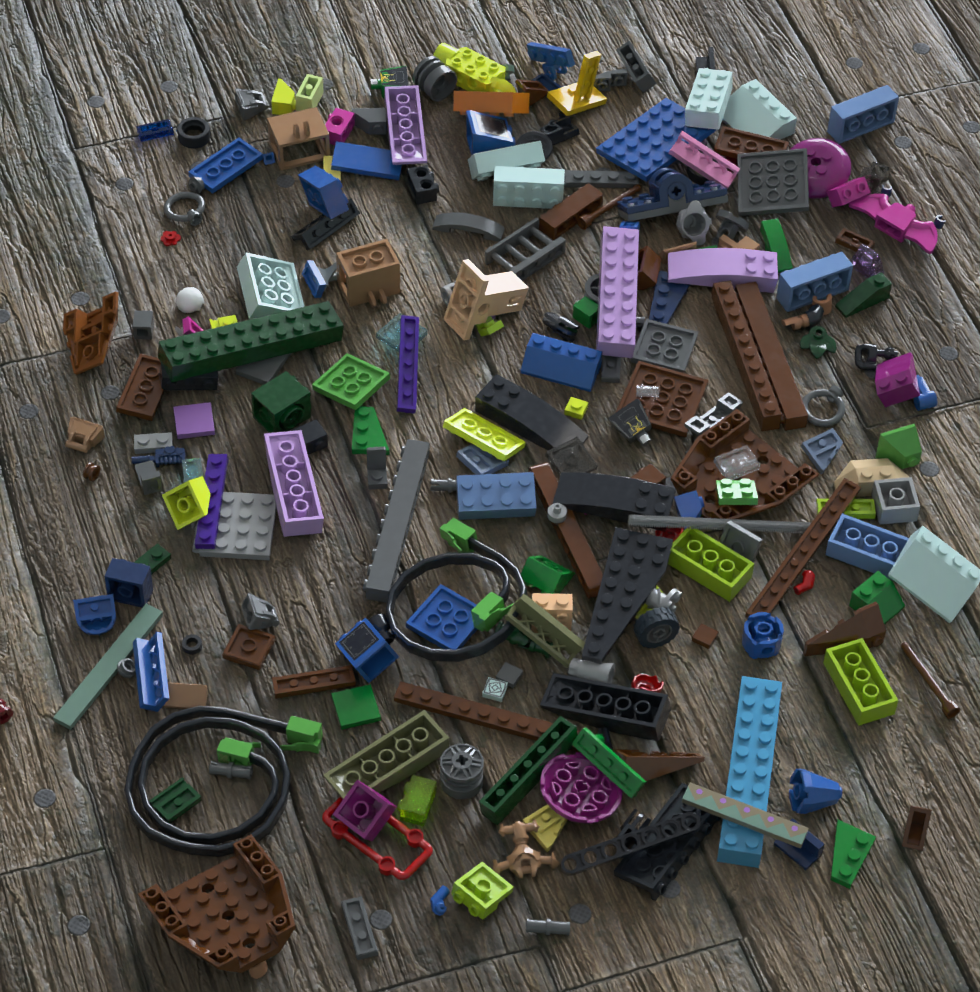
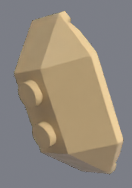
(866, 471)

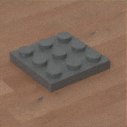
(665, 345)

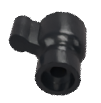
(381, 624)

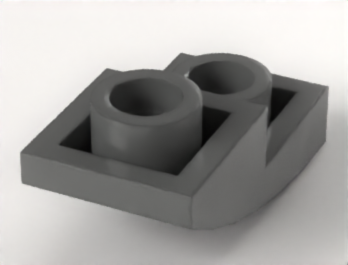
(611, 78)

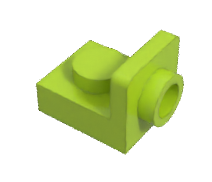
(489, 327)

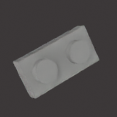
(150, 442)

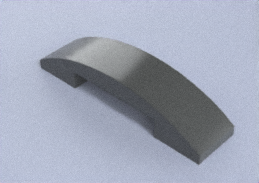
(469, 222)
(724, 407)

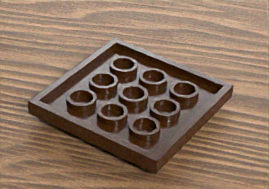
(677, 401)

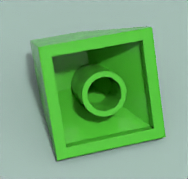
(900, 446)

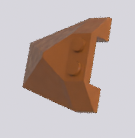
(91, 333)

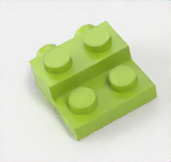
(481, 890)

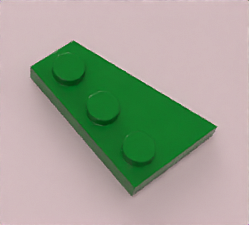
(367, 431)
(850, 852)

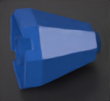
(812, 791)

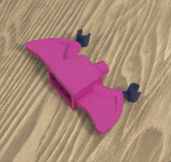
(899, 220)

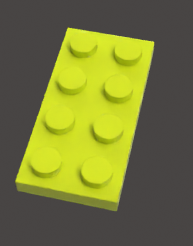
(484, 434)

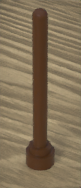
(585, 220)
(949, 707)

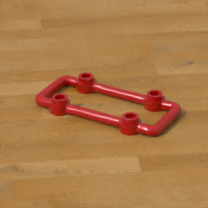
(385, 864)

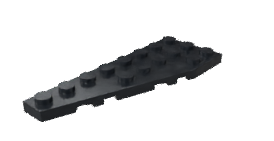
(630, 575)

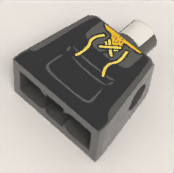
(632, 423)

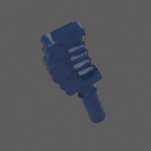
(166, 455)

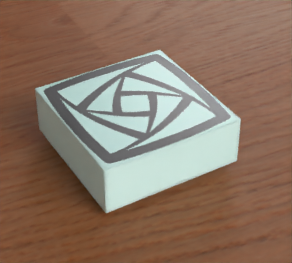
(495, 689)

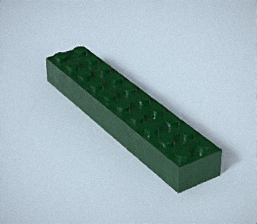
(250, 341)

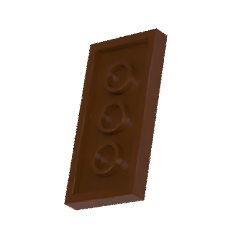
(736, 141)
(142, 390)

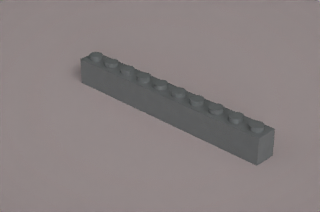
(398, 519)

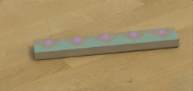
(745, 815)

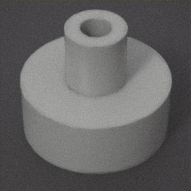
(557, 513)

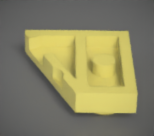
(550, 826)

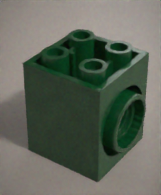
(281, 404)

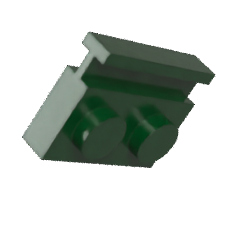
(175, 800)

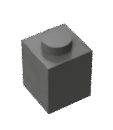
(143, 324)

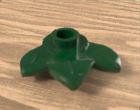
(818, 344)

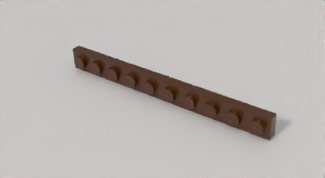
(805, 548)
(472, 712)

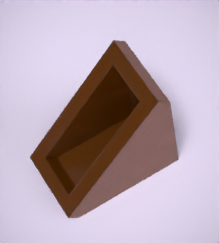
(535, 88)
(916, 827)

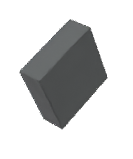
(509, 674)

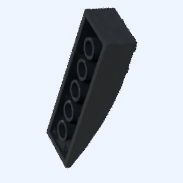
(525, 414)
(613, 496)
(608, 705)

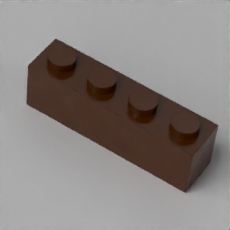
(565, 214)

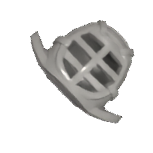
(694, 222)

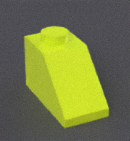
(283, 99)

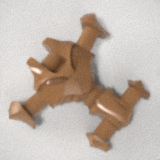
(523, 858)

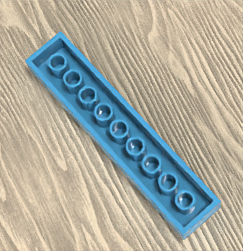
(750, 766)

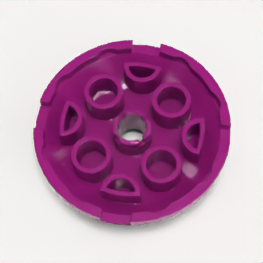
(833, 165)
(566, 776)

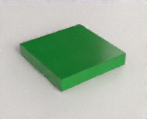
(356, 707)

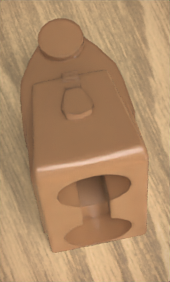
(83, 432)

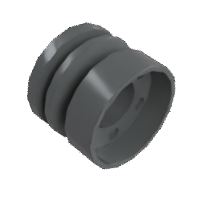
(434, 78)
(461, 771)

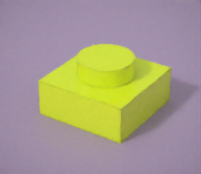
(576, 408)

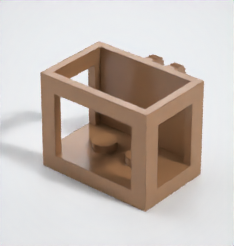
(296, 129)
(370, 273)

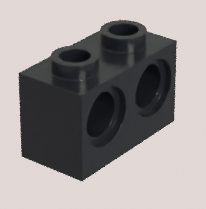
(422, 184)

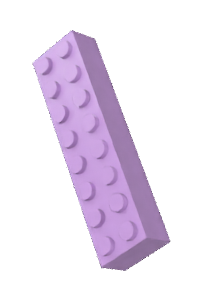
(617, 292)

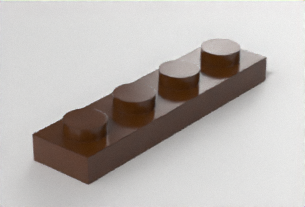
(313, 681)

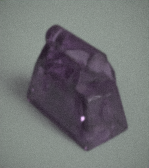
(867, 262)

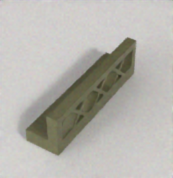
(547, 627)

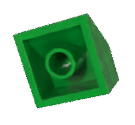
(545, 575)
(880, 590)

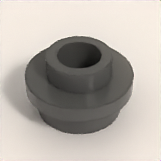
(196, 184)
(126, 668)

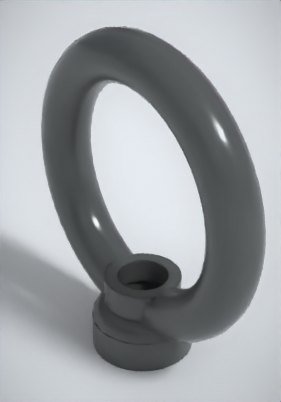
(193, 216)
(833, 395)

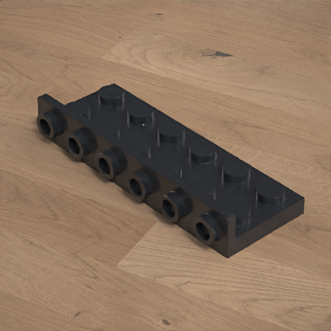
(660, 864)

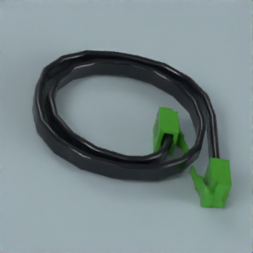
(300, 732)

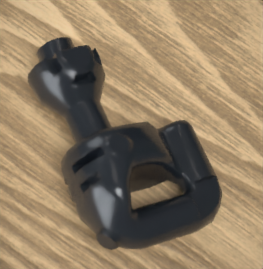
(871, 353)

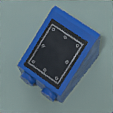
(487, 132)
(366, 650)

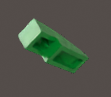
(776, 242)

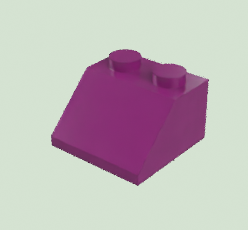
(364, 810)

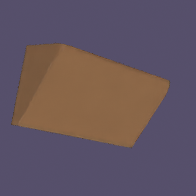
(664, 254)
(186, 695)

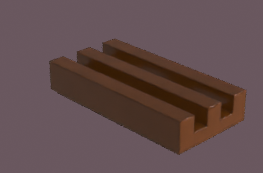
(854, 240)

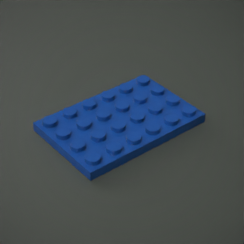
(646, 141)

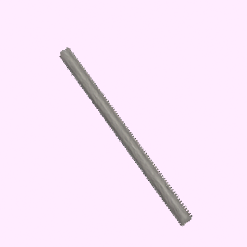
(762, 525)

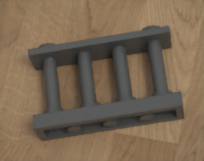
(528, 265)

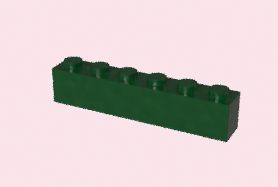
(527, 771)

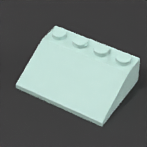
(758, 112)
(268, 285)
(935, 573)

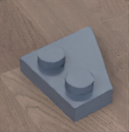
(822, 449)
(480, 461)

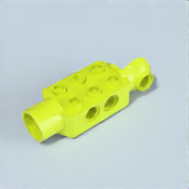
(474, 70)

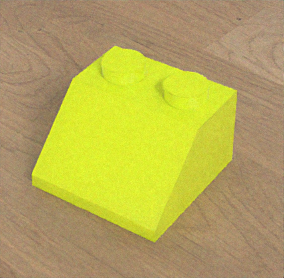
(188, 502)

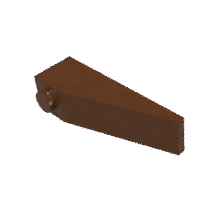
(865, 624)
(657, 763)

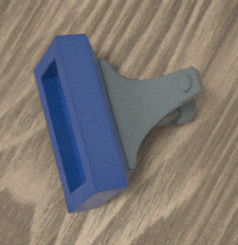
(318, 278)

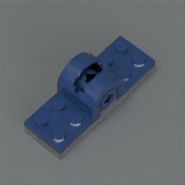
(670, 194)

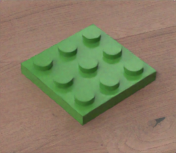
(351, 381)

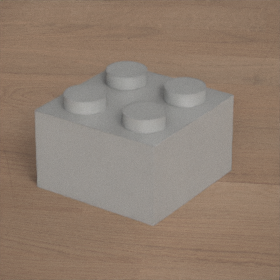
(895, 500)

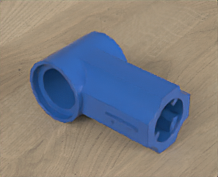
(927, 398)

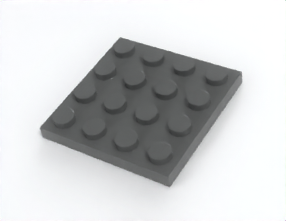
(773, 182)

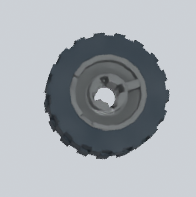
(656, 627)

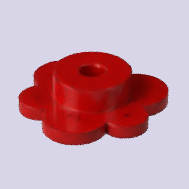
(170, 238)

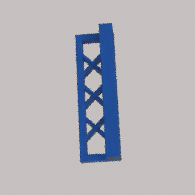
(151, 672)

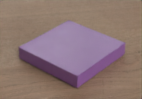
(194, 420)

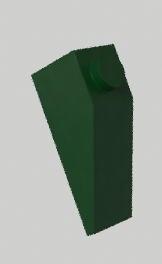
(865, 295)

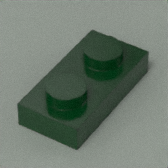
(155, 558)

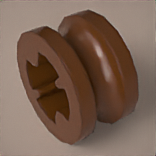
(91, 471)

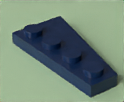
(666, 298)

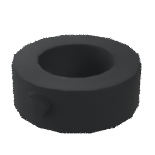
(192, 650)

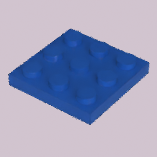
(444, 619)

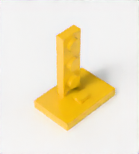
(582, 94)

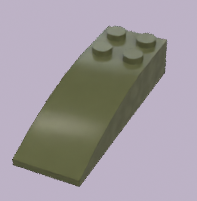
(392, 756)

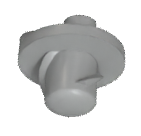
(658, 599)

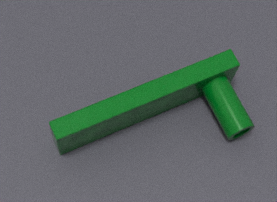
(608, 762)

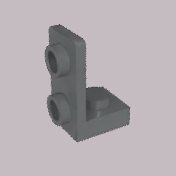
(376, 468)
(148, 477)

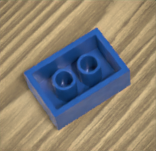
(324, 192)

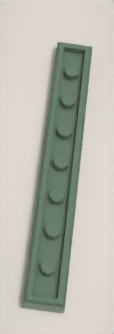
(107, 667)

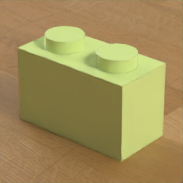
(309, 92)

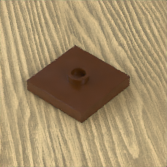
(248, 647)

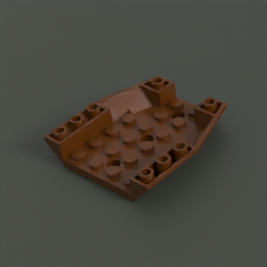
(773, 481)
(243, 887)

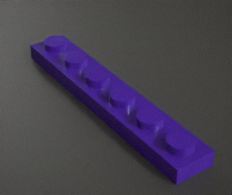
(408, 364)
(215, 481)

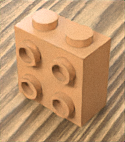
(557, 605)

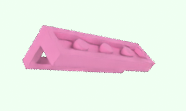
(703, 163)

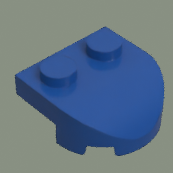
(95, 614)

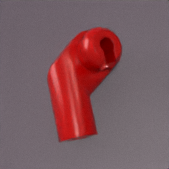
(807, 584)

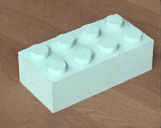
(708, 98)
(523, 155)
(528, 187)

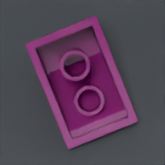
(896, 380)

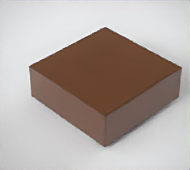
(705, 636)

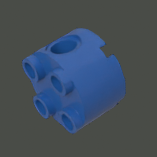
(762, 635)

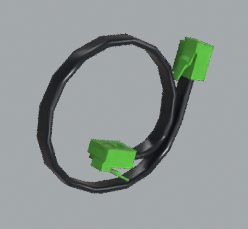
(484, 614)

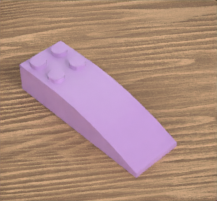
(405, 125)
(724, 264)
(293, 484)

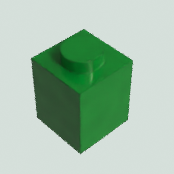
(585, 312)

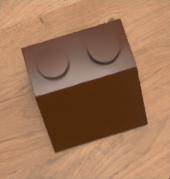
(648, 268)

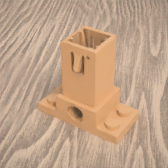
(482, 296)

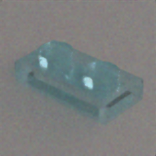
(192, 469)

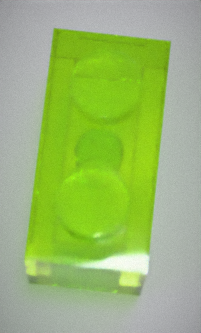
(417, 800)

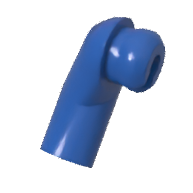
(437, 903)

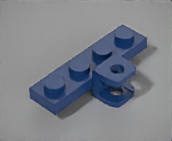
(552, 57)

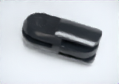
(561, 325)
(627, 828)

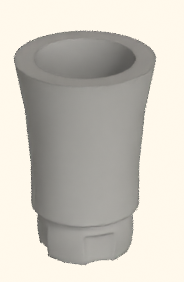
(592, 671)

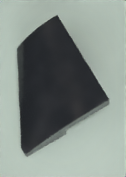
(560, 129)

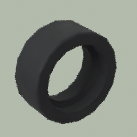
(193, 123)

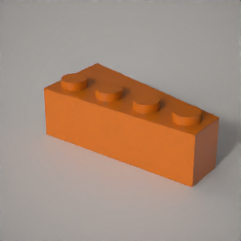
(491, 102)

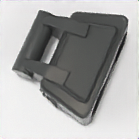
(249, 102)
(258, 613)

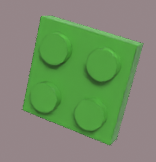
(736, 492)

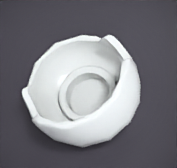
(189, 300)

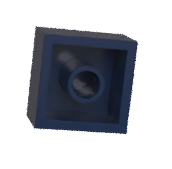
(129, 582)

